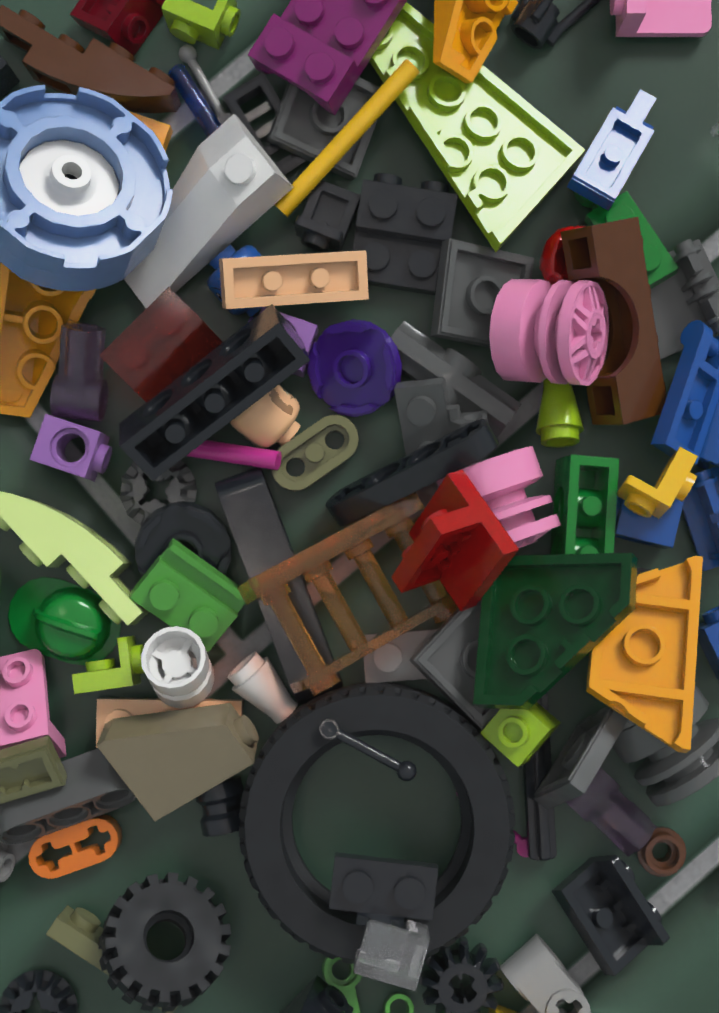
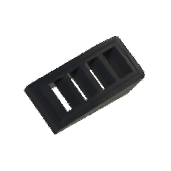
(245, 93)

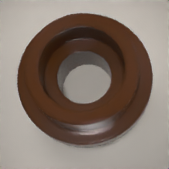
(671, 861)

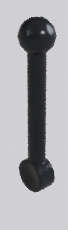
(331, 729)

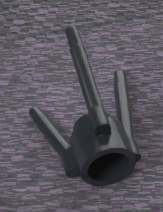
(537, 22)

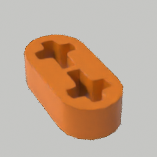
(78, 857)

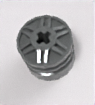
(668, 772)

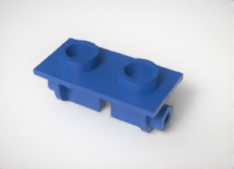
(702, 516)

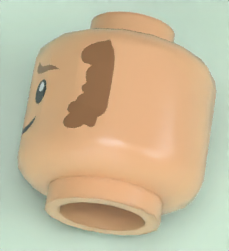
(269, 419)

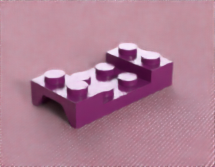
(324, 44)

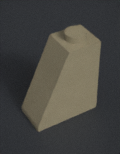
(178, 753)

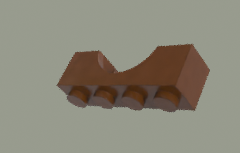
(632, 375)

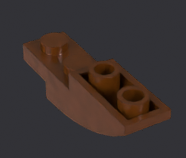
(101, 68)

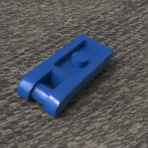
(691, 394)

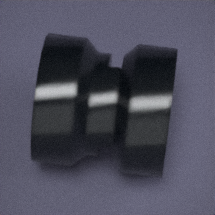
(221, 807)

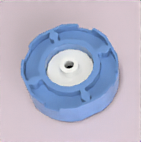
(77, 189)

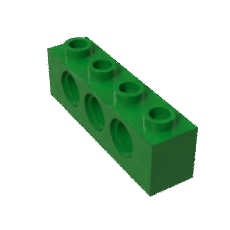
(585, 505)

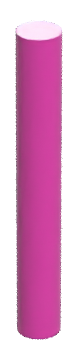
(238, 454)

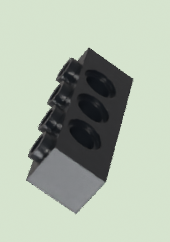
(212, 393)

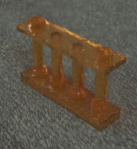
(316, 567)

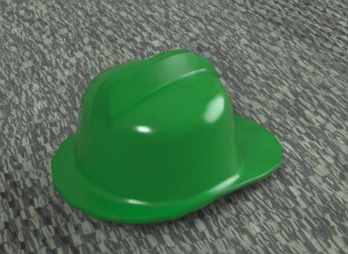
(62, 621)

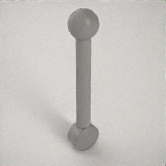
(188, 55)

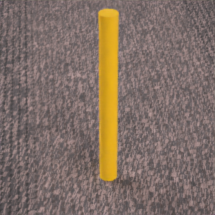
(348, 136)

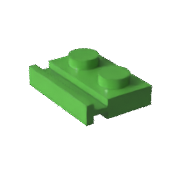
(189, 594)

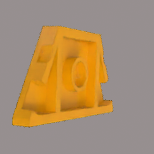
(650, 658)

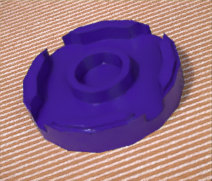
(354, 367)

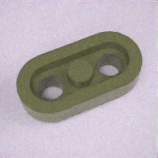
(315, 454)

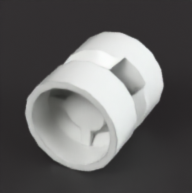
(178, 667)

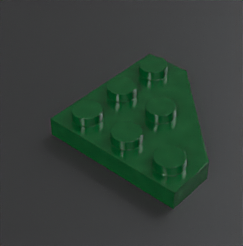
(546, 619)

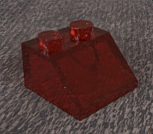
(160, 345)

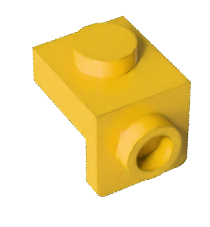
(672, 483)

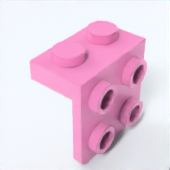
(662, 18)
(25, 701)

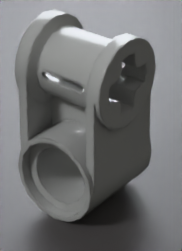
(543, 978)

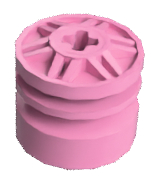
(549, 331)
(502, 487)

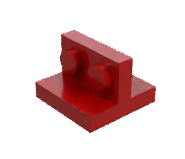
(456, 543)

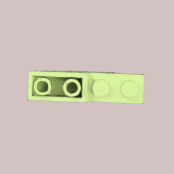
(55, 536)

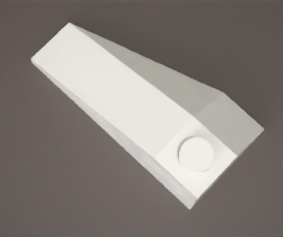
(211, 205)

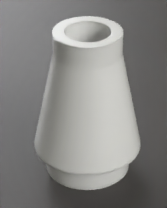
(262, 687)

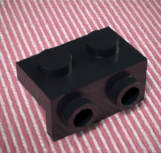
(610, 912)

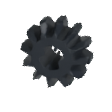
(458, 962)

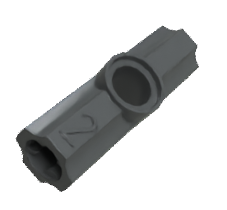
(465, 384)

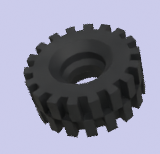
(156, 980)

